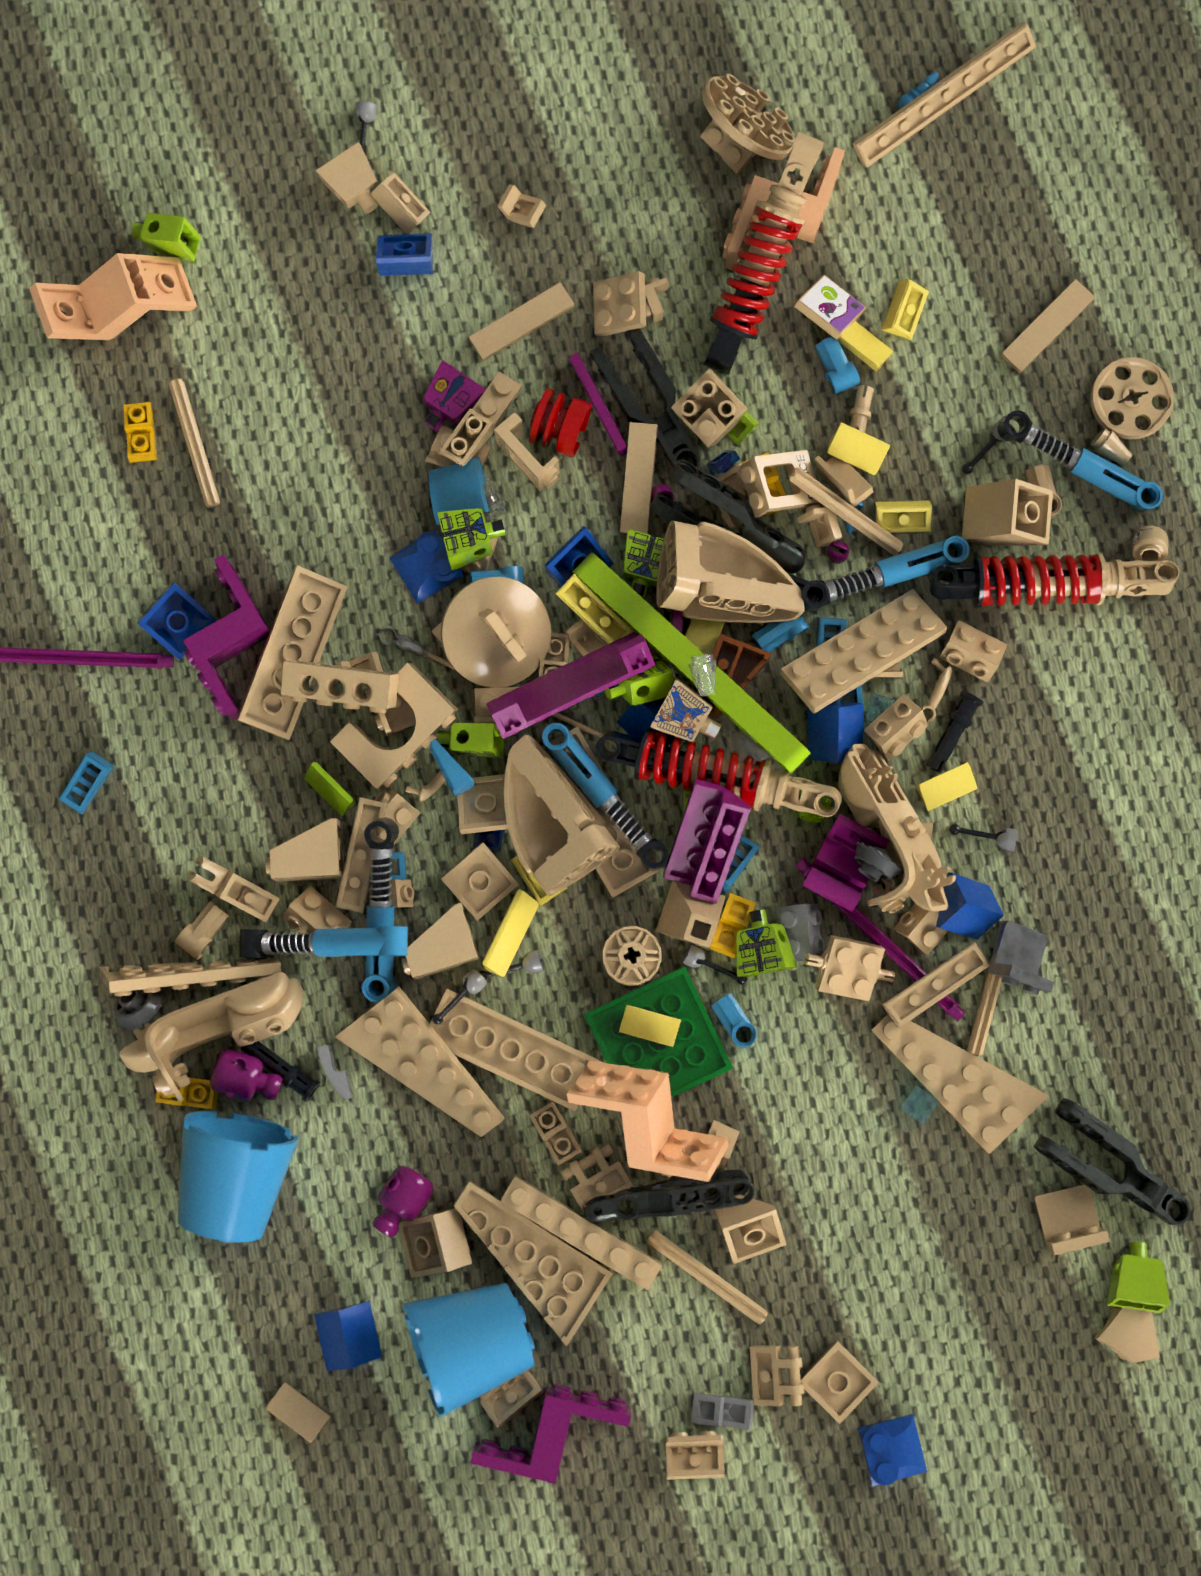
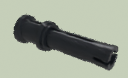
(959, 720)
(292, 1075)

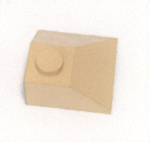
(750, 1229)

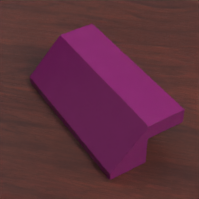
(706, 840)

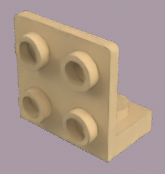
(1069, 1220)

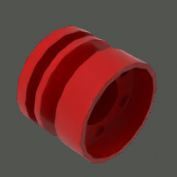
(559, 422)

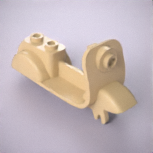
(878, 799)
(245, 1012)

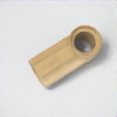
(1041, 476)
(200, 933)

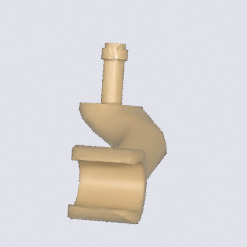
(940, 687)
(431, 787)

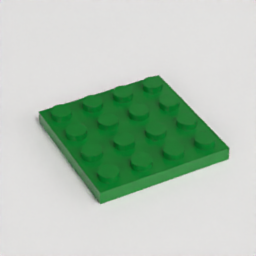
(696, 1050)

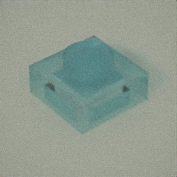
(877, 706)
(919, 1105)

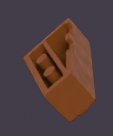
(738, 662)

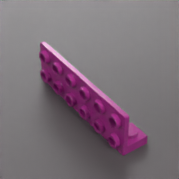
(570, 684)

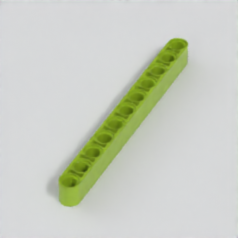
(677, 652)

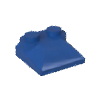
(425, 566)
(174, 619)
(892, 1450)

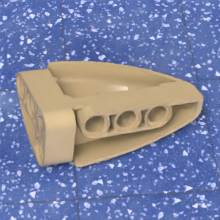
(723, 578)
(551, 819)

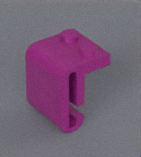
(834, 868)

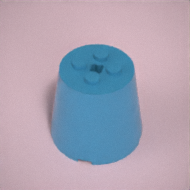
(231, 1174)
(469, 1343)

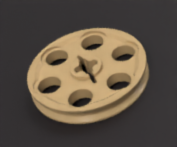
(1127, 409)

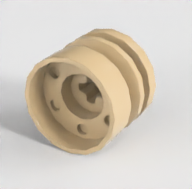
(646, 964)

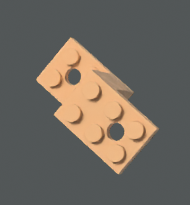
(811, 212)
(112, 297)
(648, 1120)

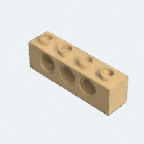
(382, 685)

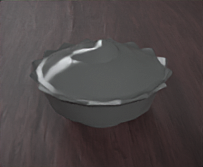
(876, 862)
(136, 1009)

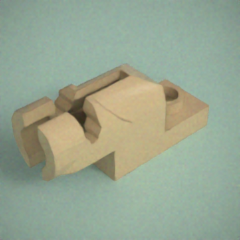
(235, 889)

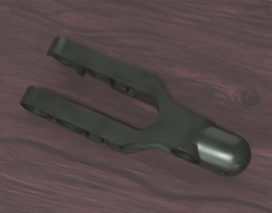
(670, 431)
(759, 533)
(1138, 1184)
(664, 1198)

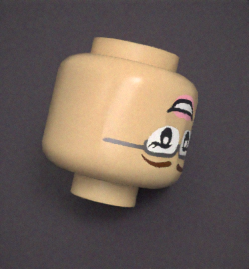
(1150, 544)

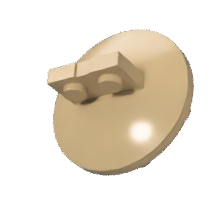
(740, 127)
(495, 632)

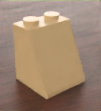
(1007, 514)
(309, 856)
(442, 945)

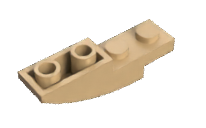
(481, 420)

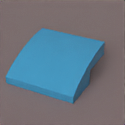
(458, 488)

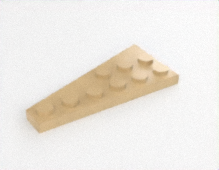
(182, 974)
(411, 1051)
(970, 1089)
(545, 1268)

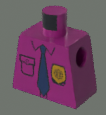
(450, 396)

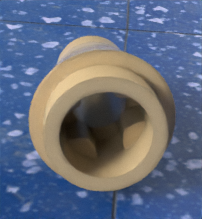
(1110, 446)

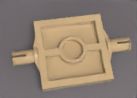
(849, 968)

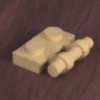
(606, 1182)
(768, 1378)

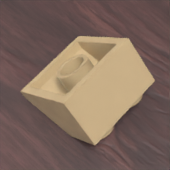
(435, 1243)

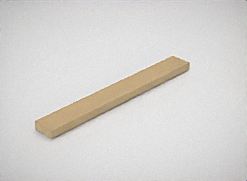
(944, 94)

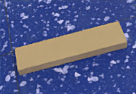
(521, 321)
(1047, 326)
(638, 477)
(357, 868)
(936, 984)

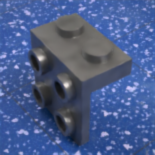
(1019, 958)

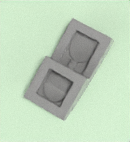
(339, 1080)
(722, 1411)

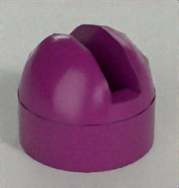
(662, 488)
(837, 556)

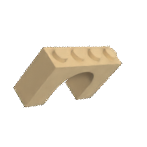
(431, 714)

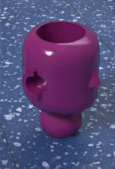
(241, 1076)
(403, 1198)

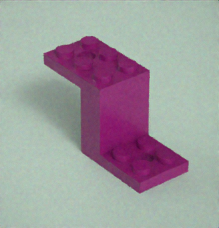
(226, 638)
(551, 1433)

